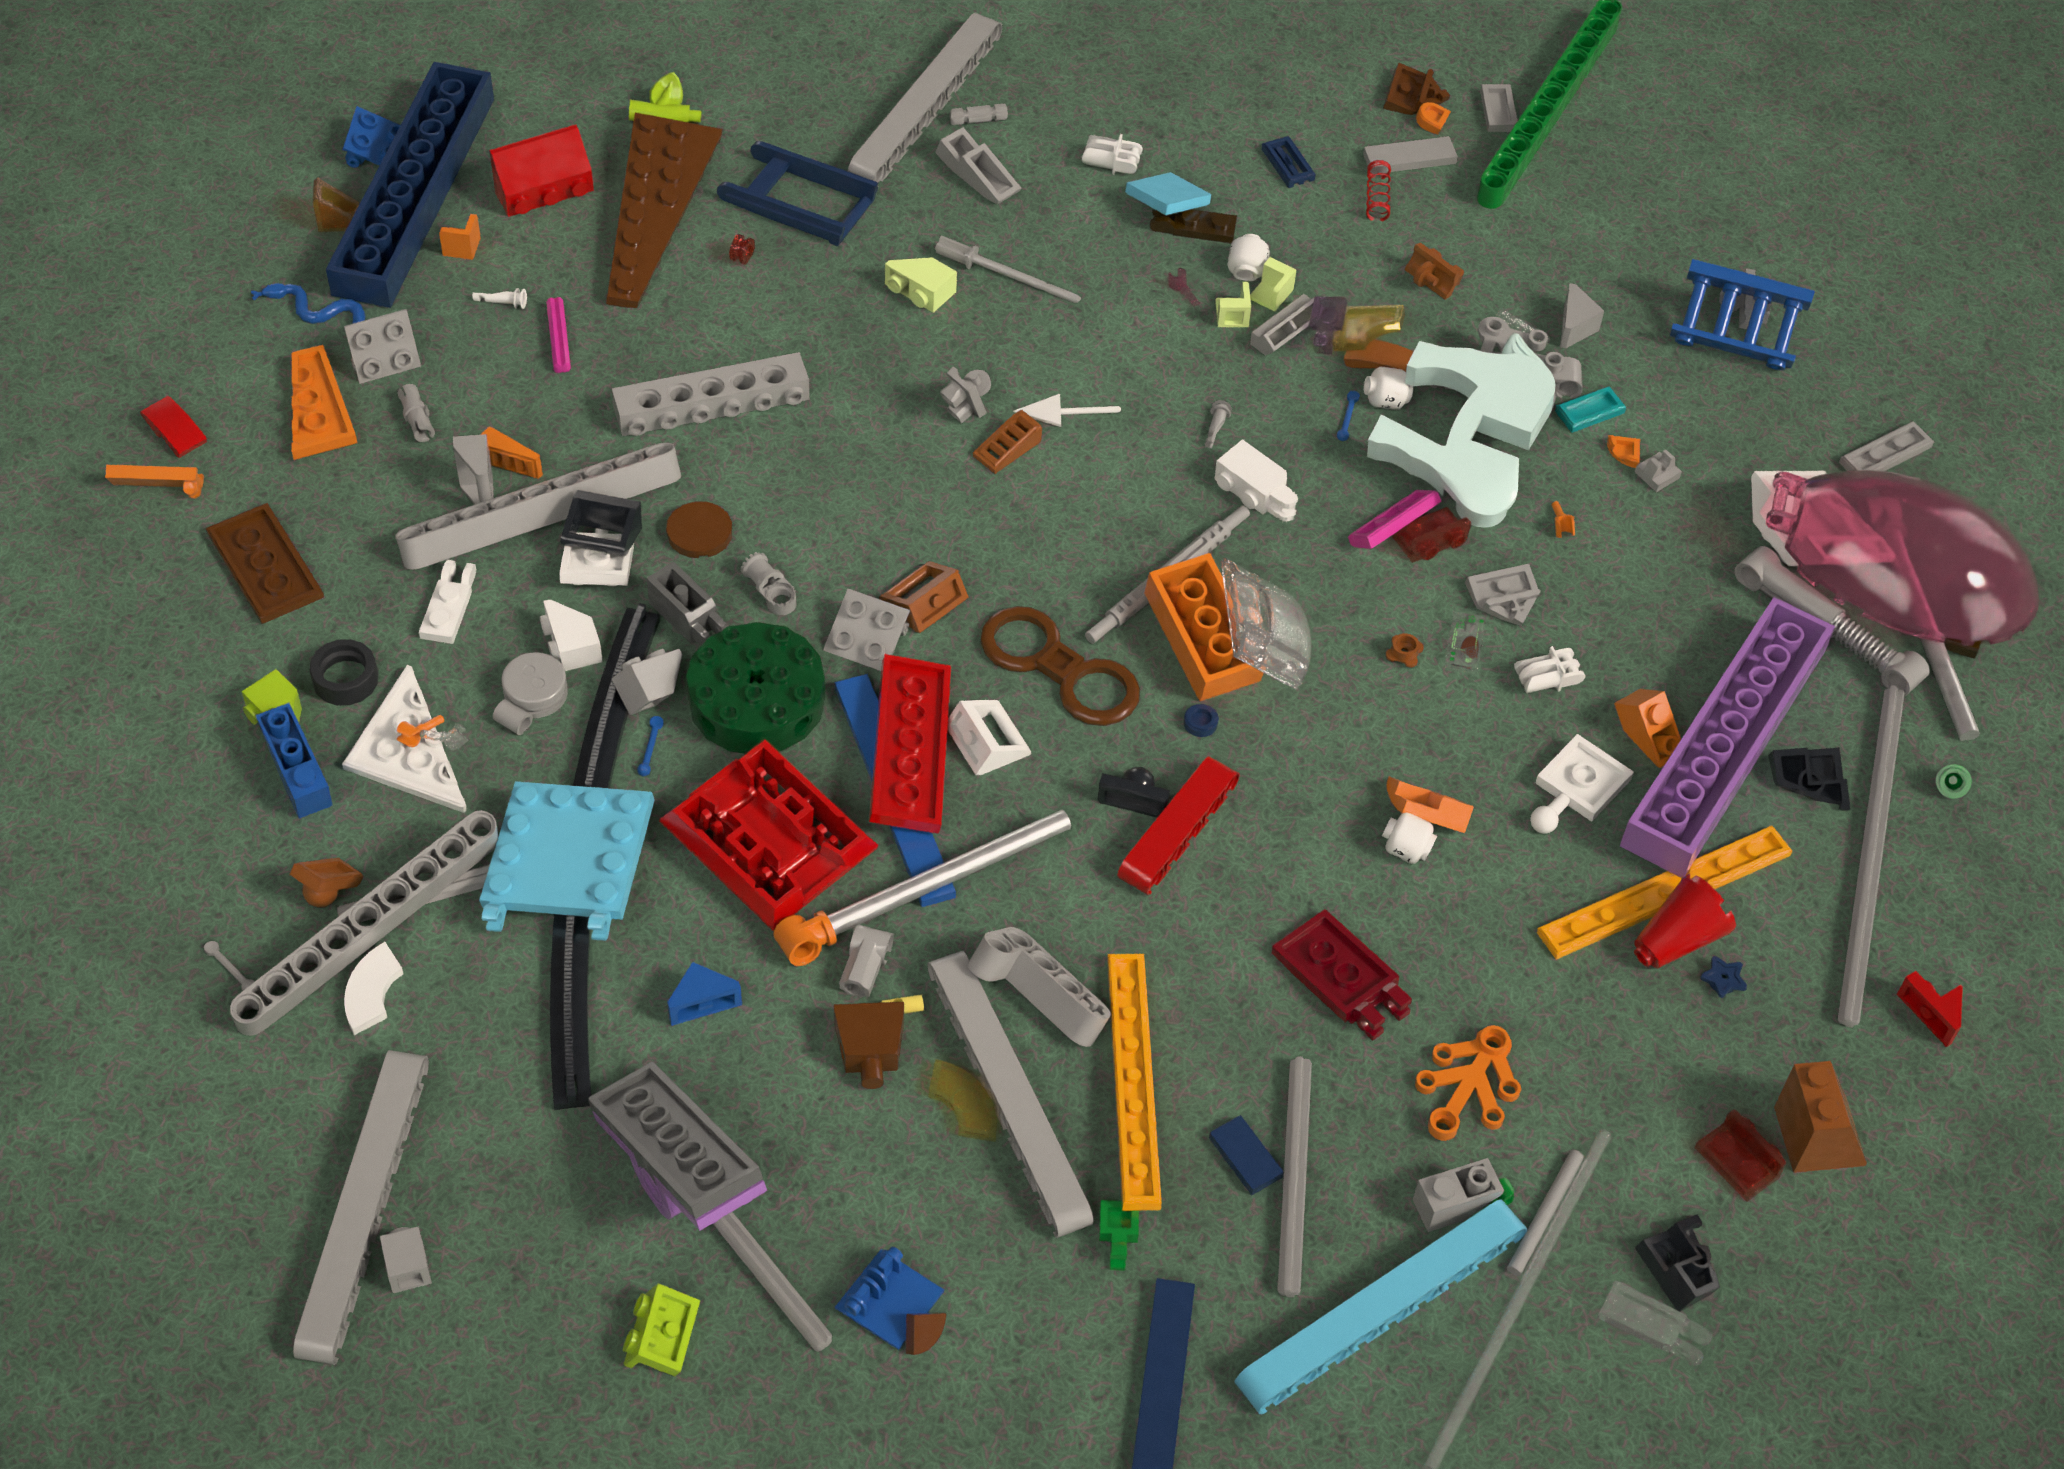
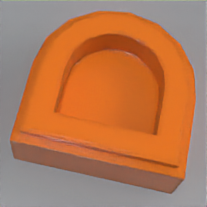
(1432, 117)

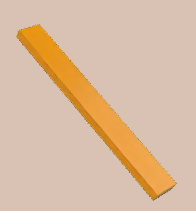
(1645, 898)
(1133, 1083)

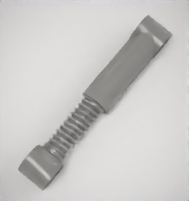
(1764, 572)

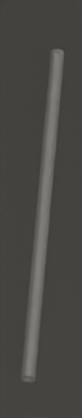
(1516, 1302)

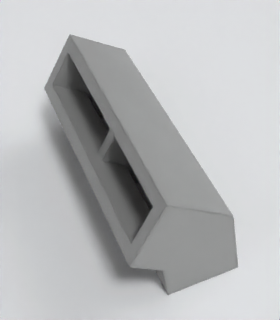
(1283, 325)

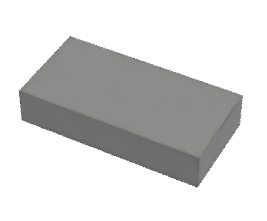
(1498, 107)

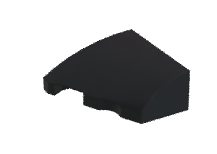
(1811, 774)
(1688, 1271)

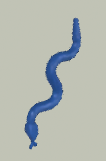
(279, 290)

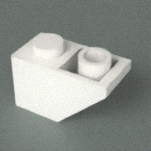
(573, 636)

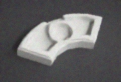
(368, 987)

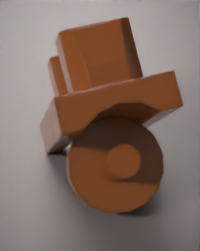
(1433, 271)

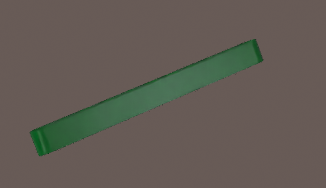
(1548, 104)

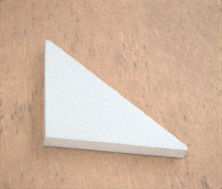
(415, 769)

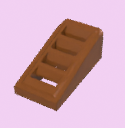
(1019, 425)

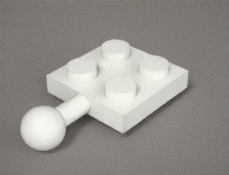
(594, 567)
(1580, 779)

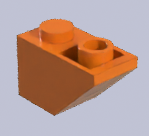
(1649, 723)

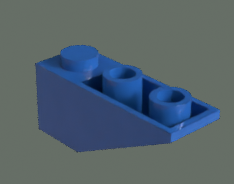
(294, 760)

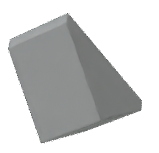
(1580, 317)

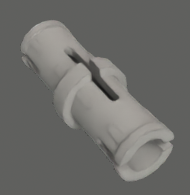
(416, 413)

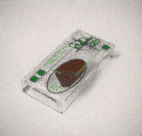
(1465, 643)

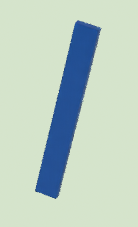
(915, 846)

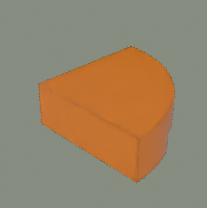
(1625, 448)

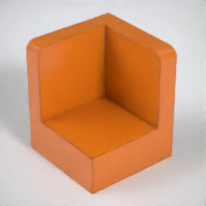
(461, 242)

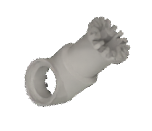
(769, 583)

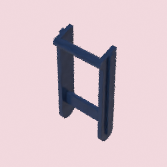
(782, 161)

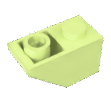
(922, 281)

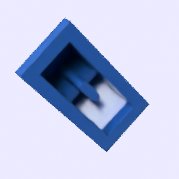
(702, 994)

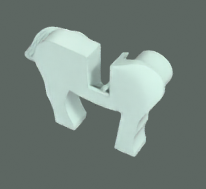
(1506, 400)

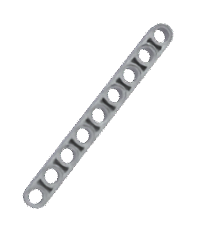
(925, 97)
(534, 506)
(359, 937)
(1012, 1094)
(358, 1209)

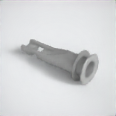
(1220, 411)

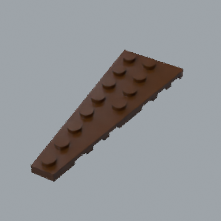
(660, 180)

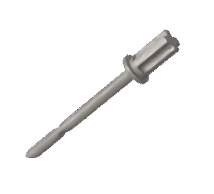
(969, 255)

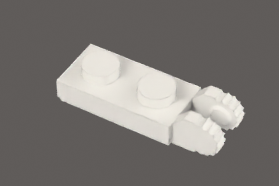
(447, 604)

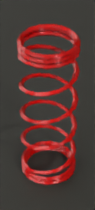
(1383, 175)

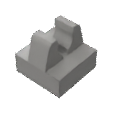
(1659, 470)

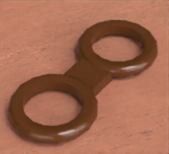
(1060, 665)

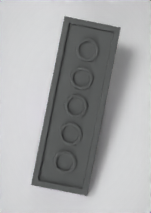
(676, 1148)

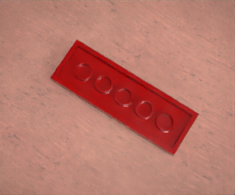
(910, 744)

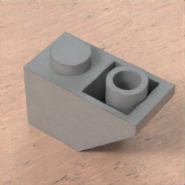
(648, 681)
(1456, 1194)

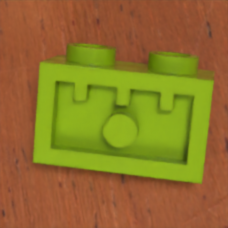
(661, 1329)

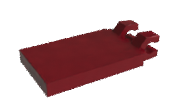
(1343, 973)

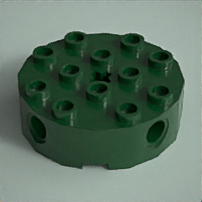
(755, 687)

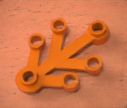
(1471, 1078)

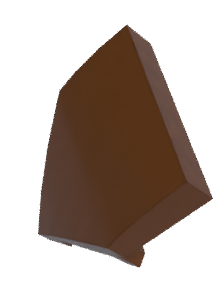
(1412, 89)

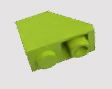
(270, 693)

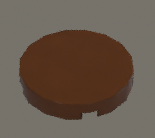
(699, 529)

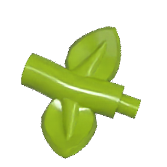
(665, 102)

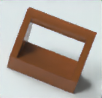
(931, 600)

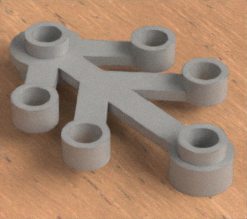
(1495, 332)

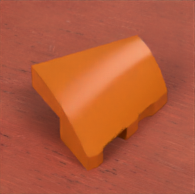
(1429, 805)

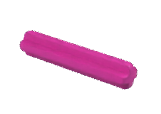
(558, 335)

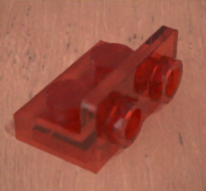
(1432, 534)
(1742, 1155)

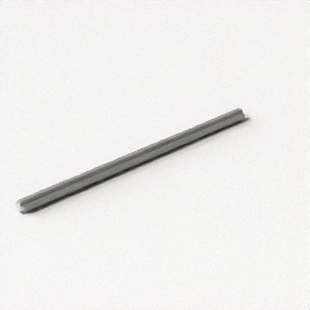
(1871, 858)

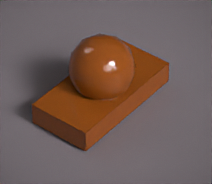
(324, 878)

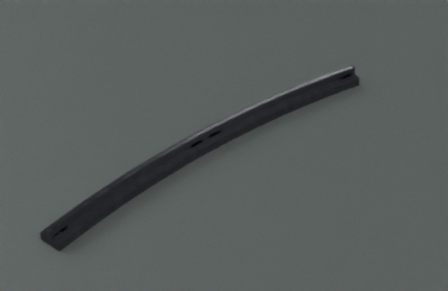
(570, 933)

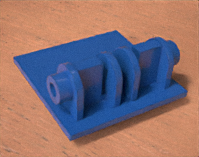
(368, 138)
(885, 1296)

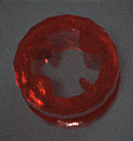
(741, 249)

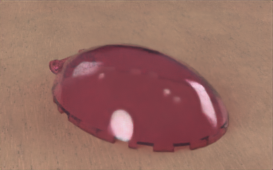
(1907, 554)

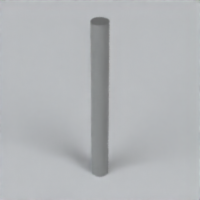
(1545, 1213)

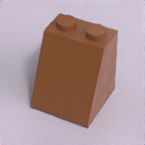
(1817, 1120)

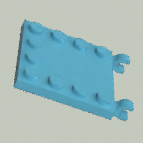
(566, 853)

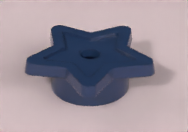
(1719, 984)

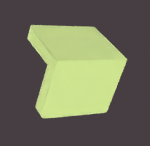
(1275, 285)
(1234, 311)

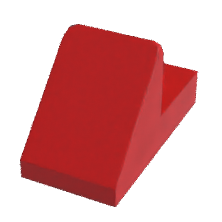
(1938, 1013)

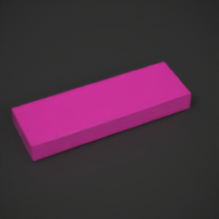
(1394, 518)

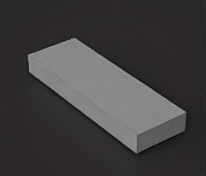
(1411, 154)
(1888, 449)

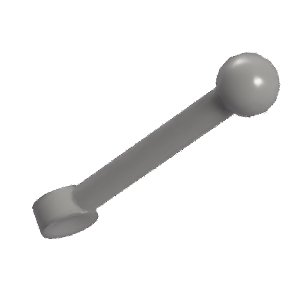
(212, 949)

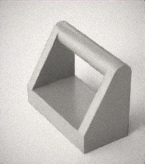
(474, 467)

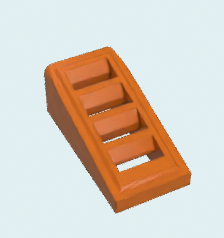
(512, 455)

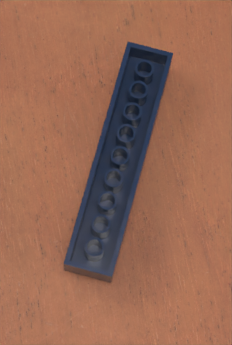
(410, 185)

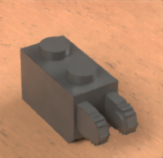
(683, 604)

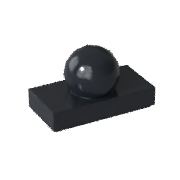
(1133, 792)

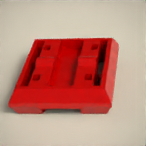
(768, 836)

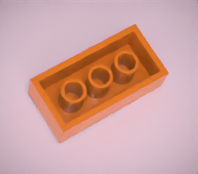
(1195, 620)

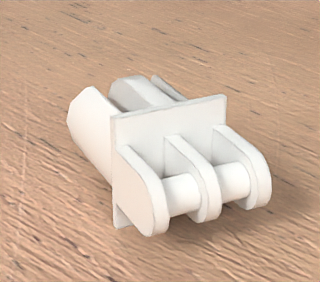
(1112, 154)
(1548, 671)

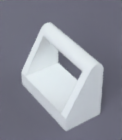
(976, 740)

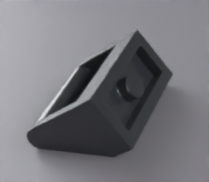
(602, 513)

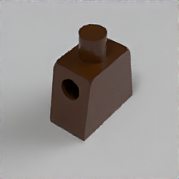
(870, 1039)

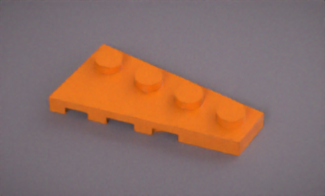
(317, 405)

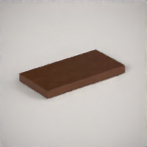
(264, 563)

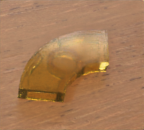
(966, 1099)

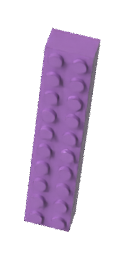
(1726, 738)

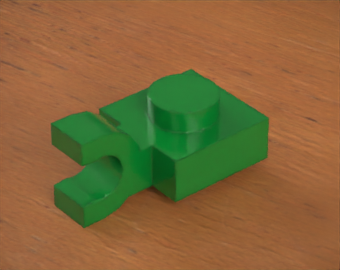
(1119, 1229)

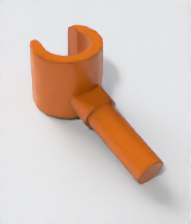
(1563, 522)
(411, 735)

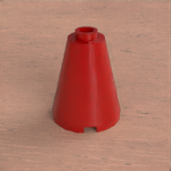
(1684, 923)

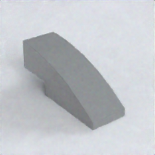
(977, 166)

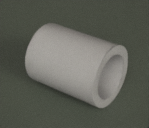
(512, 717)

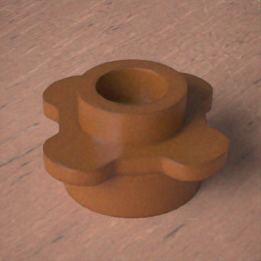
(1406, 642)

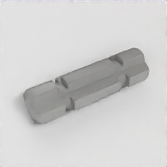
(978, 114)

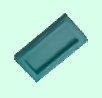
(1590, 409)

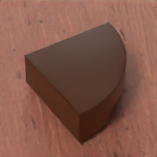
(923, 1331)

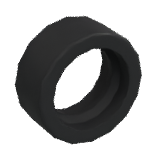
(350, 692)

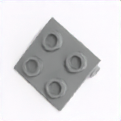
(382, 346)
(866, 629)

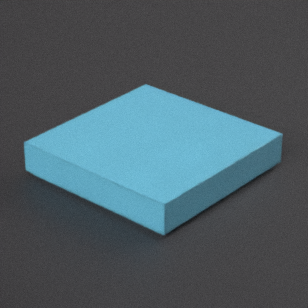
(1168, 193)

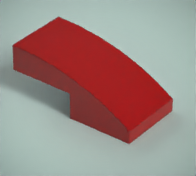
(174, 426)

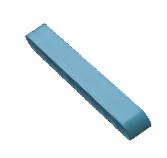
(1378, 1305)

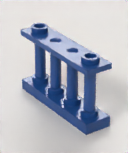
(1763, 292)

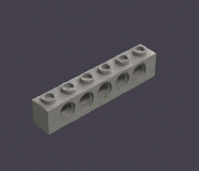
(710, 394)

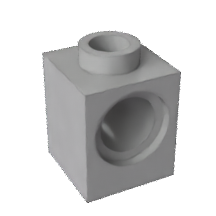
(405, 1259)

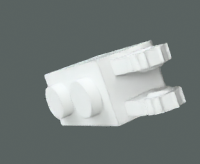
(1256, 481)

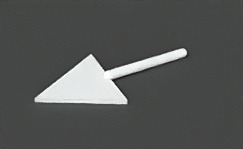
(1050, 410)

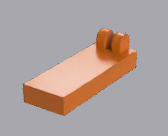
(157, 476)

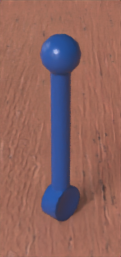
(1352, 397)
(655, 723)

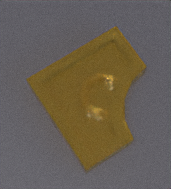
(1367, 323)

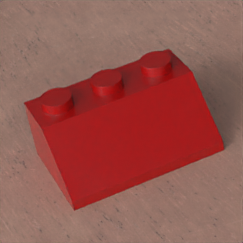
(541, 170)

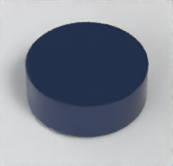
(1201, 720)

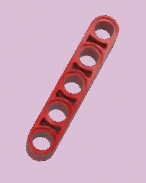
(1176, 825)

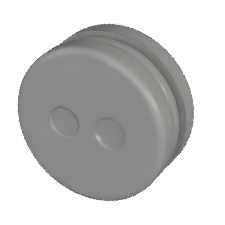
(535, 683)

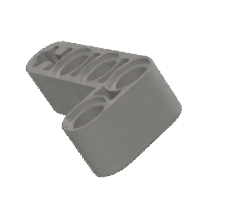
(1042, 980)

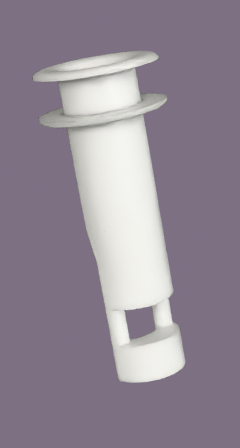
(516, 297)

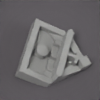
(1505, 593)

